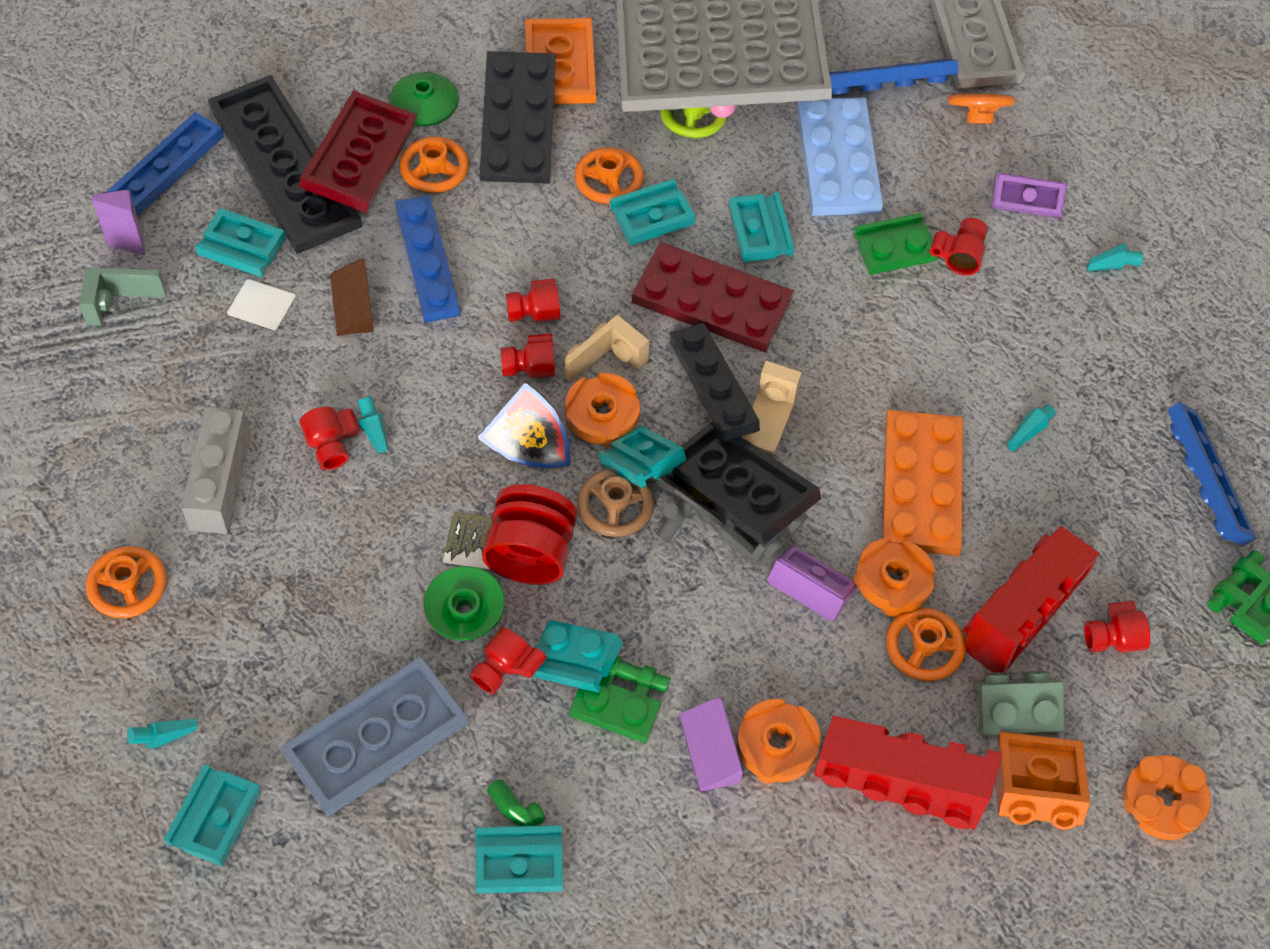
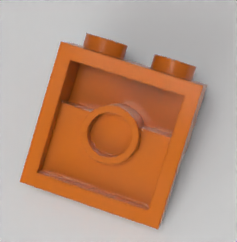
(1042, 780)

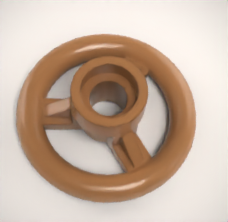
(612, 487)

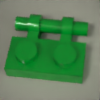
(1252, 610)
(621, 709)

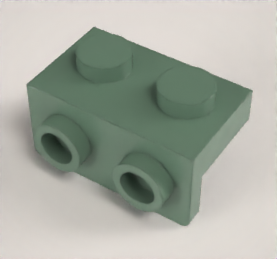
(1020, 704)

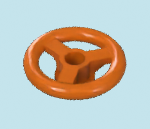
(981, 105)
(434, 161)
(608, 166)
(117, 565)
(931, 626)

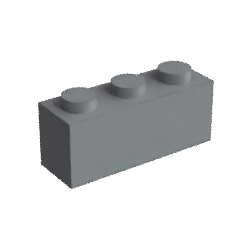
(216, 470)

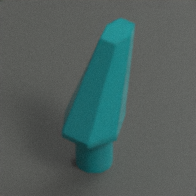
(1115, 259)
(373, 424)
(1031, 425)
(160, 733)

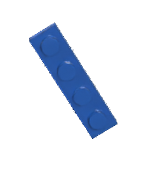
(901, 74)
(169, 160)
(427, 259)
(1206, 464)

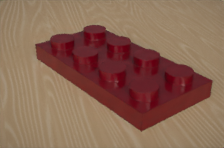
(358, 151)
(712, 294)

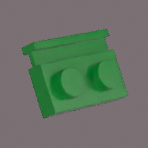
(894, 243)

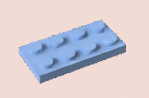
(839, 157)

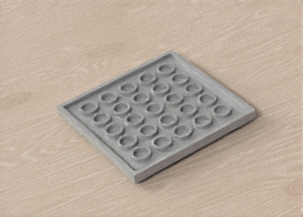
(720, 53)

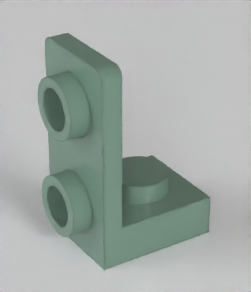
(105, 282)

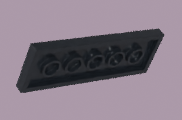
(275, 155)

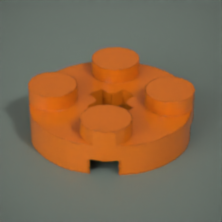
(598, 427)
(890, 594)
(768, 761)
(1179, 777)

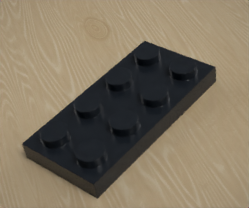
(518, 117)
(743, 484)

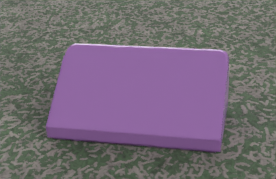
(1028, 195)
(119, 220)
(812, 583)
(711, 745)

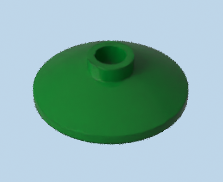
(427, 95)
(464, 588)

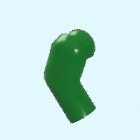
(511, 806)

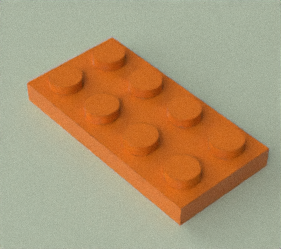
(923, 481)

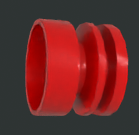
(529, 534)

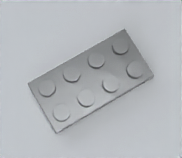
(980, 41)

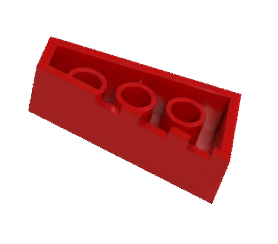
(1028, 600)
(909, 771)

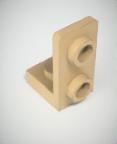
(615, 335)
(774, 405)

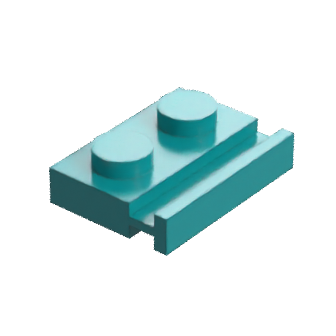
(652, 212)
(760, 227)
(240, 242)
(642, 456)
(576, 655)
(213, 815)
(518, 859)

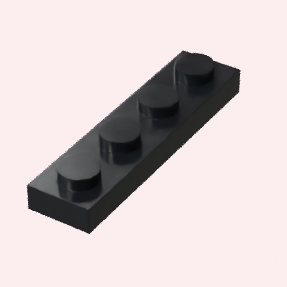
(714, 382)

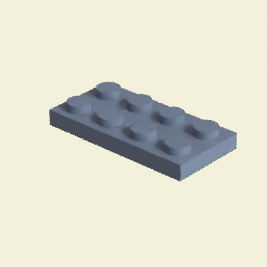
(374, 736)

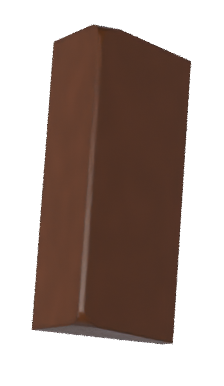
(351, 299)

